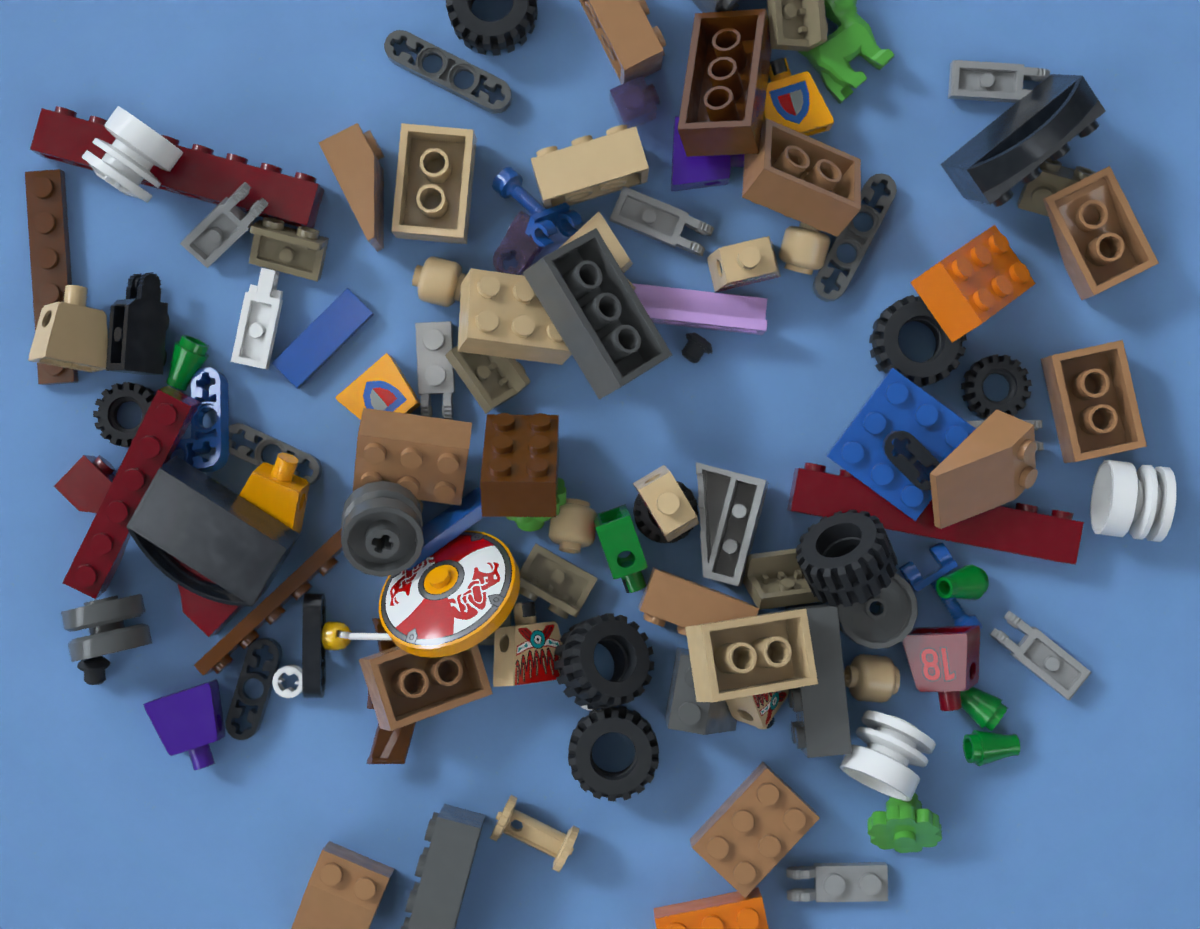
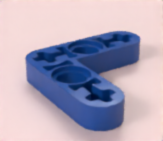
(204, 438)

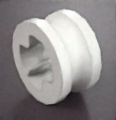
(277, 679)

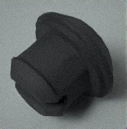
(696, 347)
(94, 669)

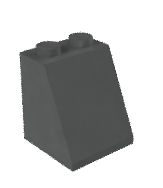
(685, 712)

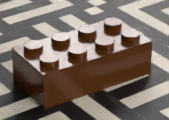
(725, 83)

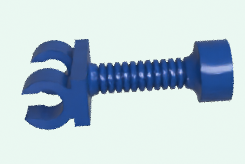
(542, 220)
(947, 563)

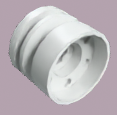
(132, 155)
(1133, 500)
(885, 760)

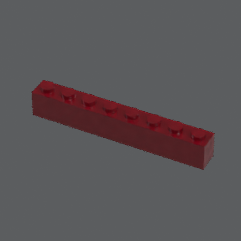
(194, 175)
(999, 529)

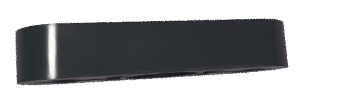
(312, 648)
(254, 716)

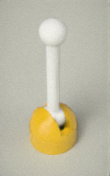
(338, 636)

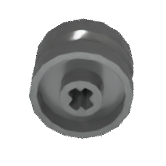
(382, 529)
(889, 624)
(106, 627)

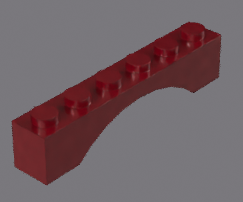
(150, 449)
(86, 488)

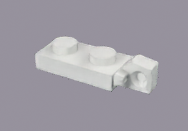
(258, 322)

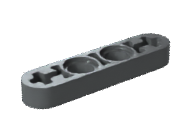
(450, 68)
(855, 238)

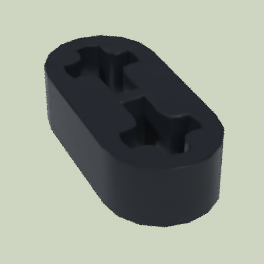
(903, 464)

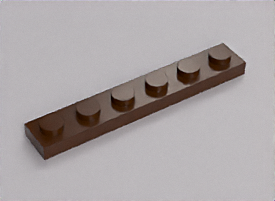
(48, 253)
(271, 607)

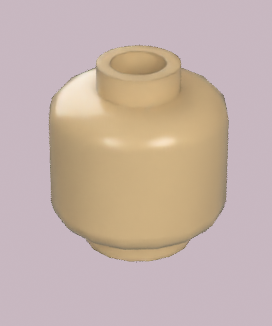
(804, 248)
(439, 281)
(573, 526)
(872, 678)

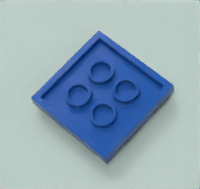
(894, 407)

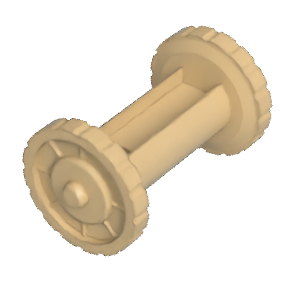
(535, 834)

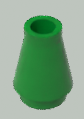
(187, 359)
(965, 583)
(983, 707)
(987, 747)

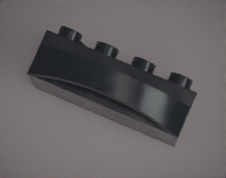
(1024, 138)
(210, 533)

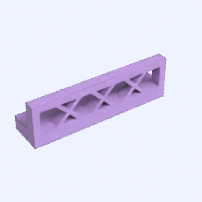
(703, 309)

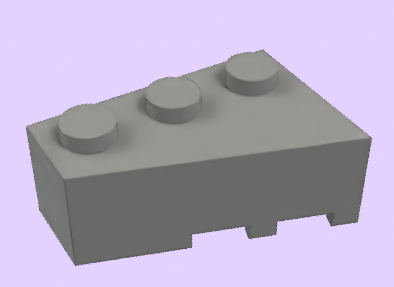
(728, 520)

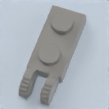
(991, 80)
(657, 220)
(222, 227)
(433, 368)
(1043, 657)
(841, 882)

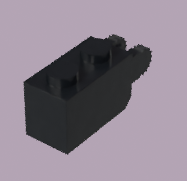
(138, 328)

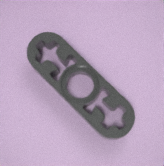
(252, 435)

